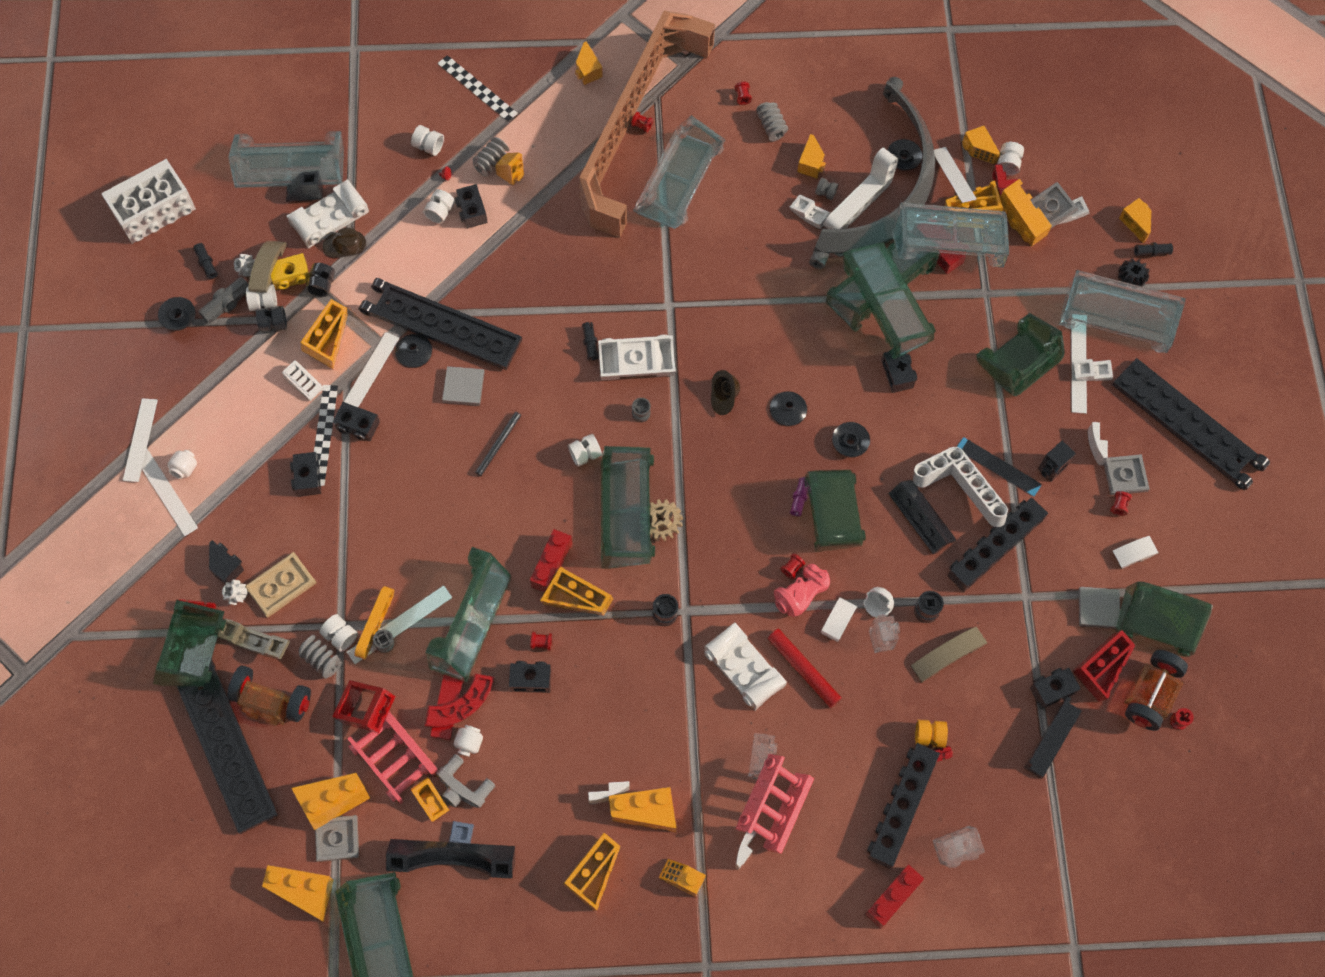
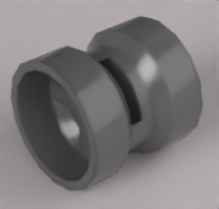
(826, 188)
(638, 406)
(385, 644)

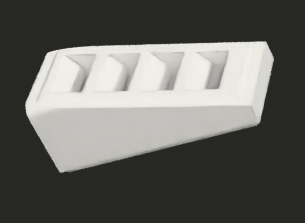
(293, 372)

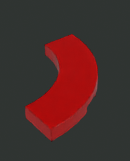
(462, 708)

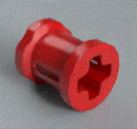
(742, 90)
(636, 122)
(1121, 503)
(792, 566)
(541, 641)
(1181, 724)

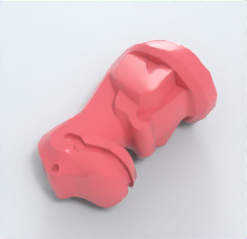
(799, 595)

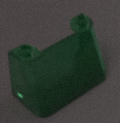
(1025, 356)
(834, 509)
(1163, 616)
(189, 645)

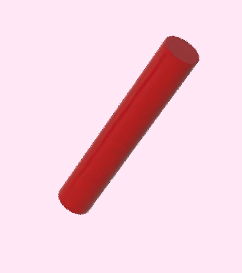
(804, 668)

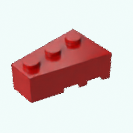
(1104, 665)

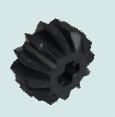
(1133, 272)

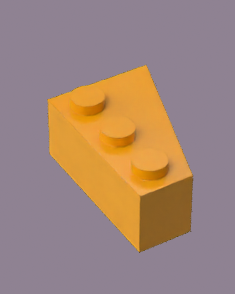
(986, 199)
(1023, 215)
(326, 334)
(576, 594)
(330, 798)
(644, 808)
(592, 872)
(300, 888)

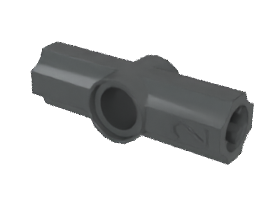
(224, 300)

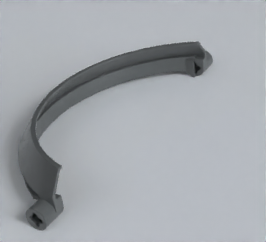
(841, 240)

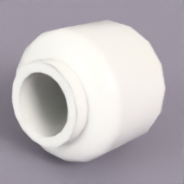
(182, 464)
(468, 740)

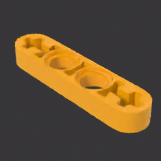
(374, 622)

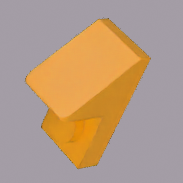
(429, 799)

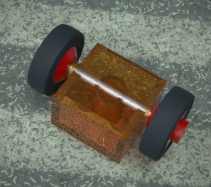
(1155, 690)
(267, 702)

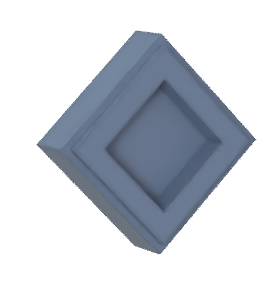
(461, 832)

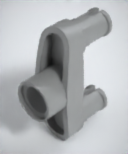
(457, 791)

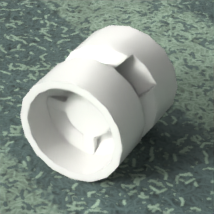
(426, 140)
(1010, 157)
(438, 206)
(257, 299)
(584, 450)
(341, 635)

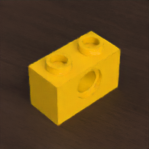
(295, 264)

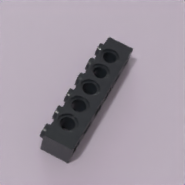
(965, 578)
(927, 759)

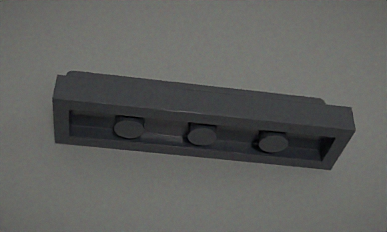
(921, 516)
(1053, 738)

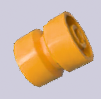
(929, 733)

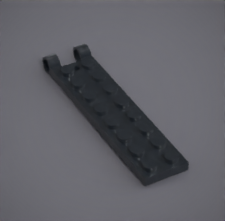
(442, 324)
(1189, 423)
(228, 753)

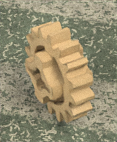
(666, 527)

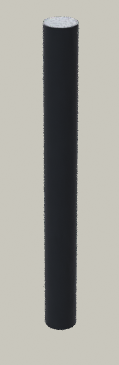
(498, 443)

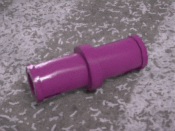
(800, 498)

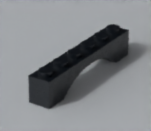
(408, 855)

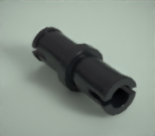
(1153, 249)
(205, 261)
(590, 341)

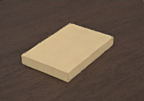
(280, 584)

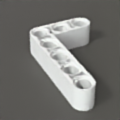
(866, 193)
(955, 462)

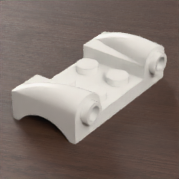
(328, 214)
(636, 357)
(744, 666)

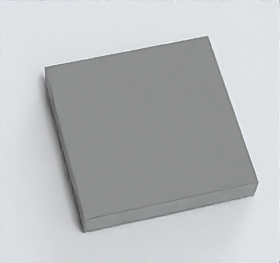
(1054, 204)
(463, 386)
(1126, 474)
(1099, 607)
(337, 839)

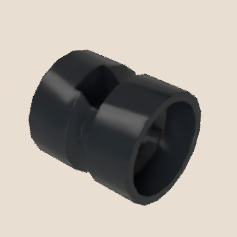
(320, 279)
(271, 319)
(928, 606)
(665, 610)

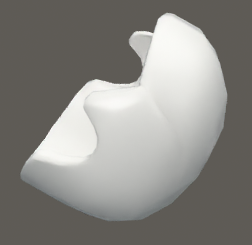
(878, 602)

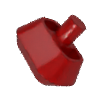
(446, 173)

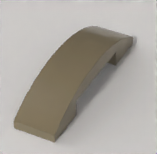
(263, 265)
(253, 640)
(948, 653)

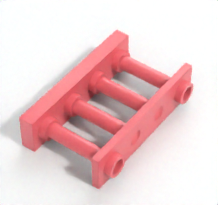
(412, 752)
(790, 807)

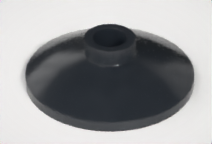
(906, 149)
(171, 309)
(416, 357)
(788, 416)
(855, 433)

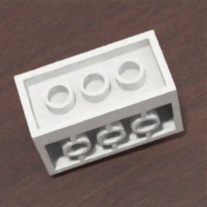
(149, 201)

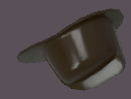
(344, 243)
(724, 391)

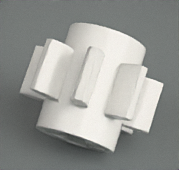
(244, 265)
(234, 592)

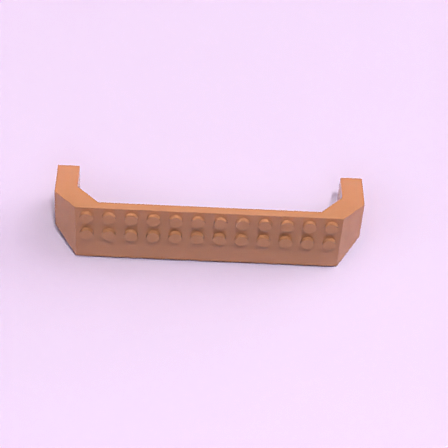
(672, 35)

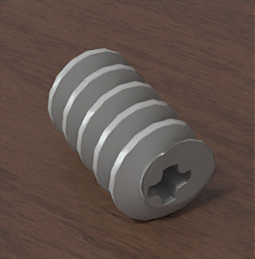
(772, 120)
(489, 155)
(318, 658)

